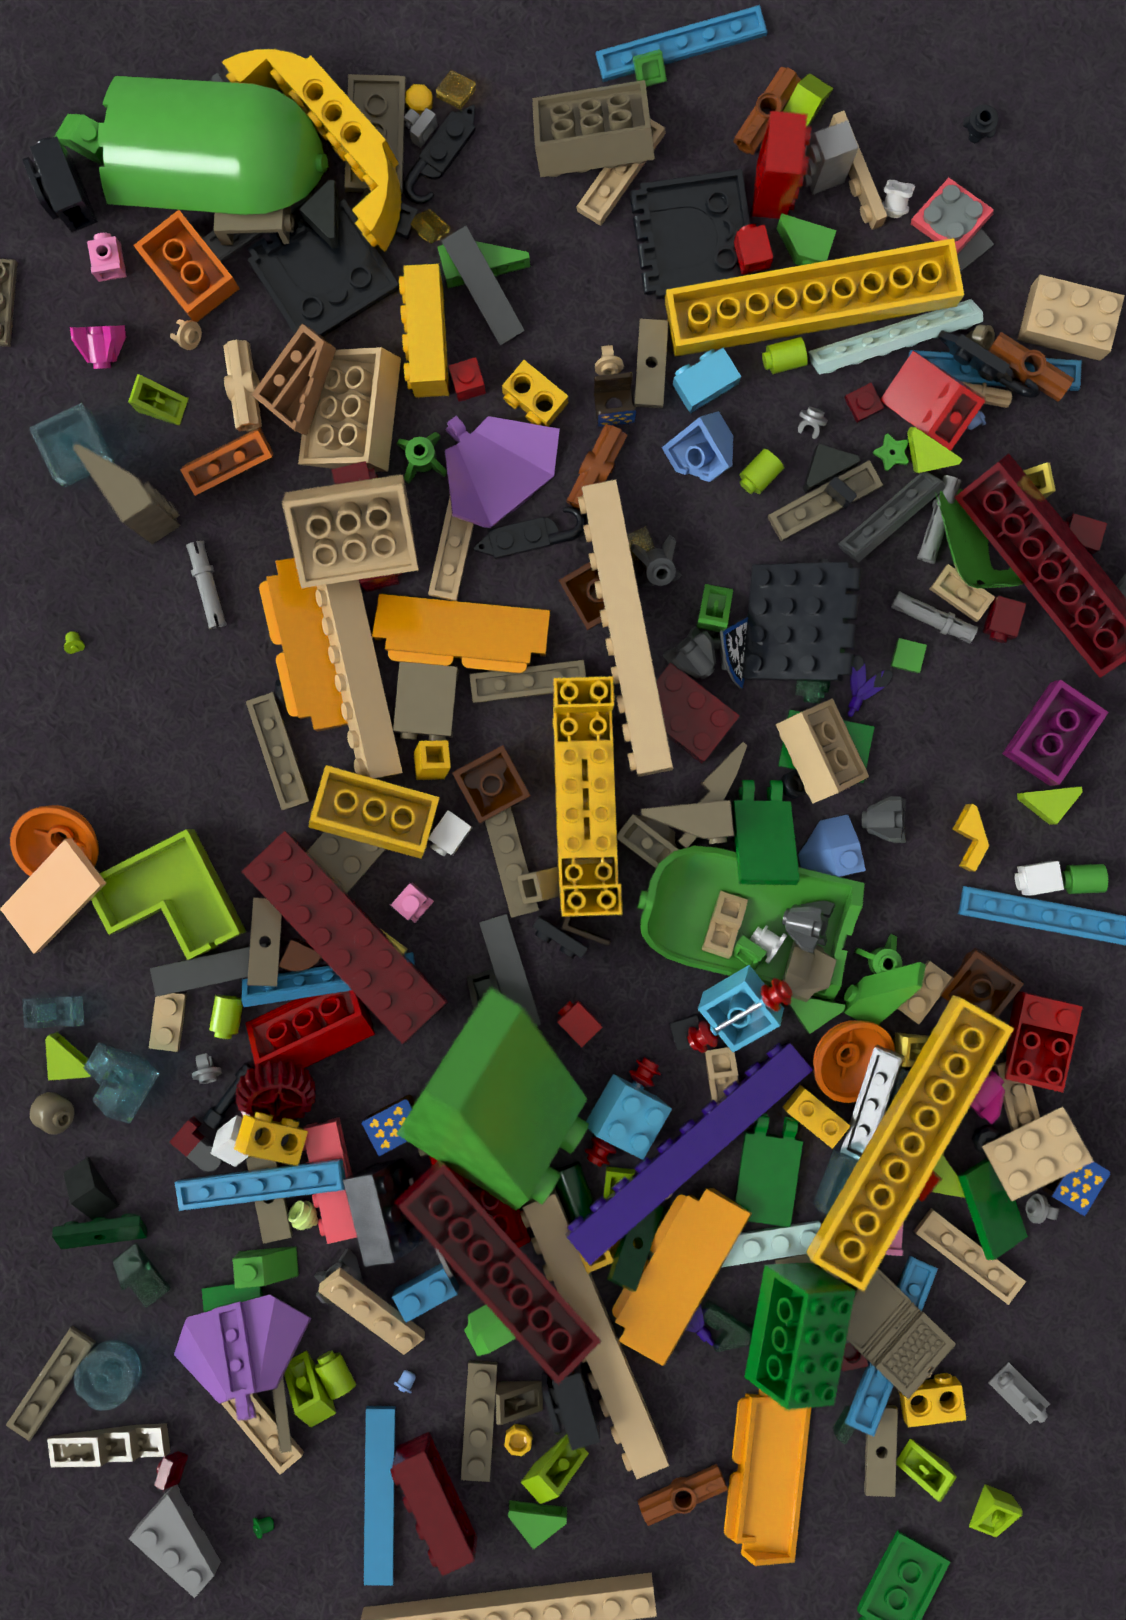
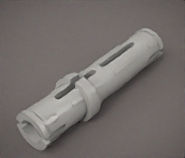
(935, 528)
(203, 572)
(925, 613)

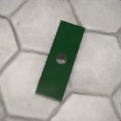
(99, 1231)
(631, 1259)

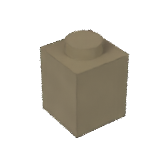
(539, 885)

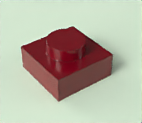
(864, 402)
(170, 1470)

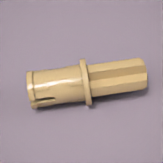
(993, 396)

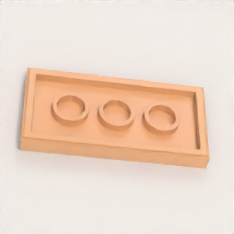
(53, 895)

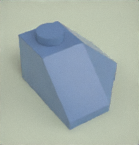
(702, 448)
(833, 848)

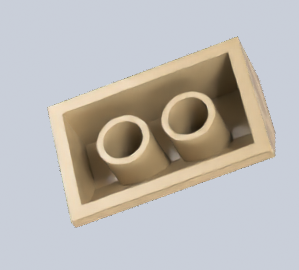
(822, 751)

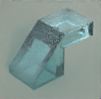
(53, 1011)

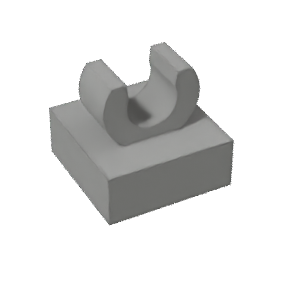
(420, 126)

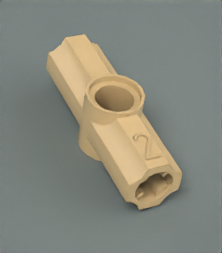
(241, 384)

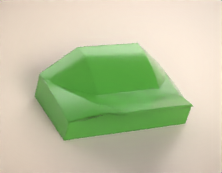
(486, 1331)

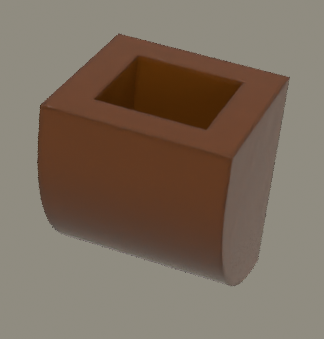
(299, 956)

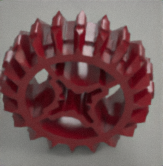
(276, 1090)

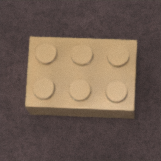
(1071, 317)
(1037, 1154)

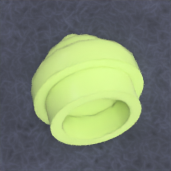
(303, 1215)

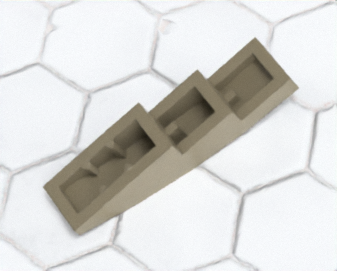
(718, 784)
(108, 1445)

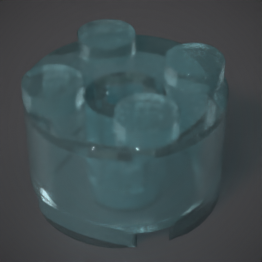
(96, 1386)

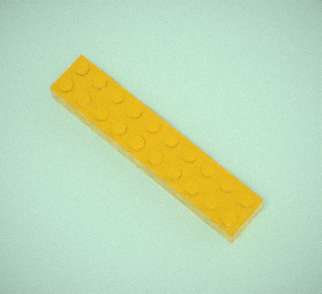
(814, 297)
(908, 1142)

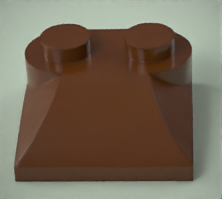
(582, 594)
(491, 784)
(983, 983)

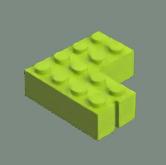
(175, 880)

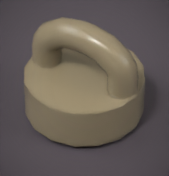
(982, 335)

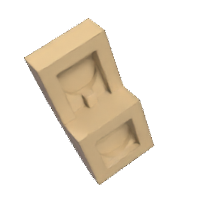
(724, 924)
(721, 1070)

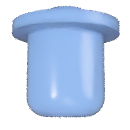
(977, 420)
(406, 1381)

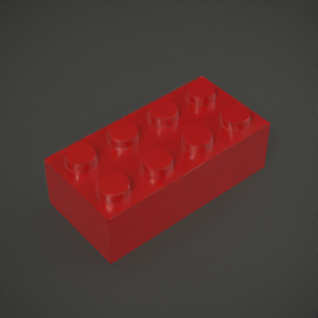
(781, 164)

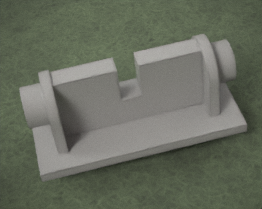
(1020, 1394)

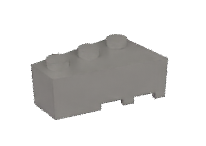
(830, 157)
(177, 1543)

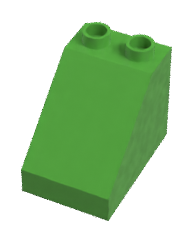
(499, 1106)

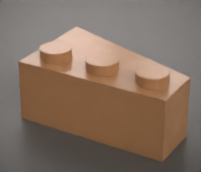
(297, 379)

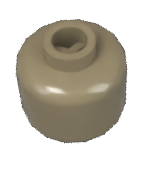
(52, 1113)

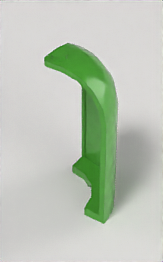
(206, 146)
(685, 895)

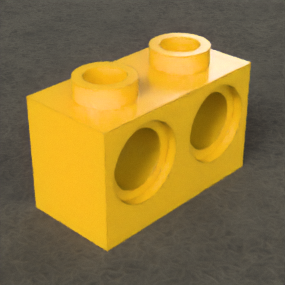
(540, 390)
(816, 1116)
(269, 1143)
(931, 1409)

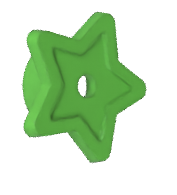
(884, 452)

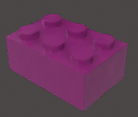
(1055, 733)

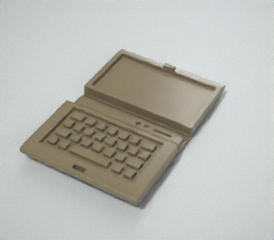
(896, 1335)

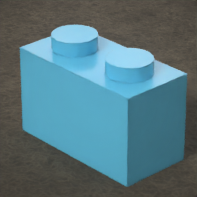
(706, 379)

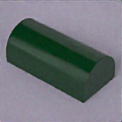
(574, 1191)

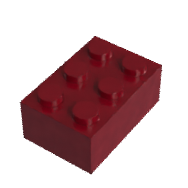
(692, 714)

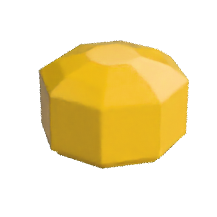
(419, 98)
(518, 1440)

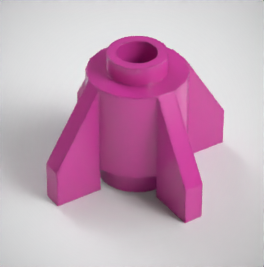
(99, 343)
(989, 1098)

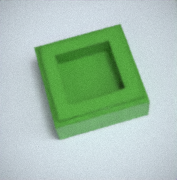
(650, 67)
(908, 655)
(749, 952)

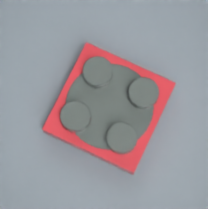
(952, 214)

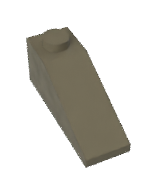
(701, 820)

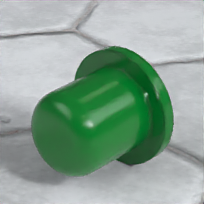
(263, 1526)

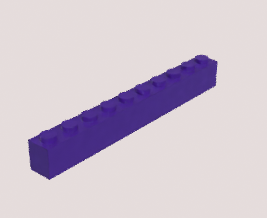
(688, 1152)

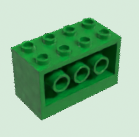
(799, 1335)

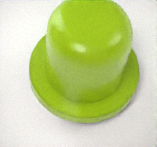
(73, 643)

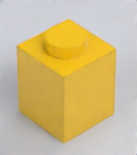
(432, 760)

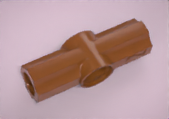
(776, 98)
(1047, 376)
(598, 462)
(664, 1502)

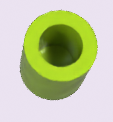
(785, 355)
(760, 472)
(226, 1016)
(334, 1374)

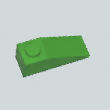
(499, 258)
(883, 992)

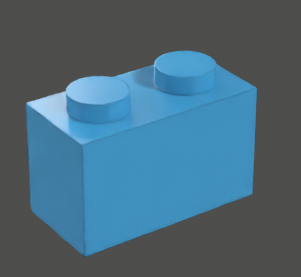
(424, 1292)

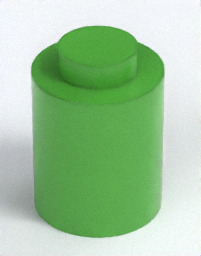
(1085, 878)

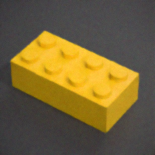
(425, 329)
(373, 812)

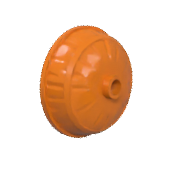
(37, 835)
(843, 1073)

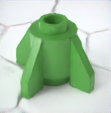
(424, 462)
(878, 955)

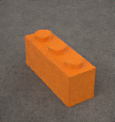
(227, 461)

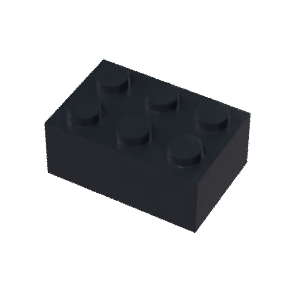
(379, 1223)

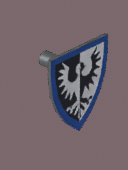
(732, 650)

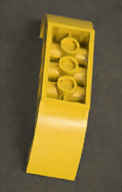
(339, 123)
(585, 796)

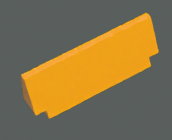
(444, 629)
(304, 664)
(683, 1266)
(768, 1481)

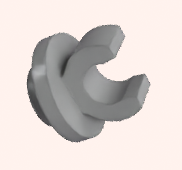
(812, 417)
(206, 1071)
(1039, 1209)

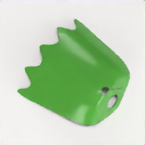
(970, 549)

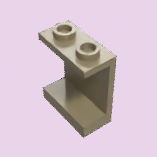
(277, 221)
(425, 701)

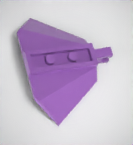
(497, 467)
(241, 1348)

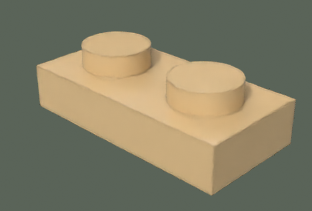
(955, 591)
(923, 1000)
(167, 1022)

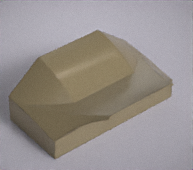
(648, 839)
(808, 971)

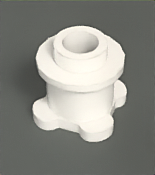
(897, 198)
(768, 941)

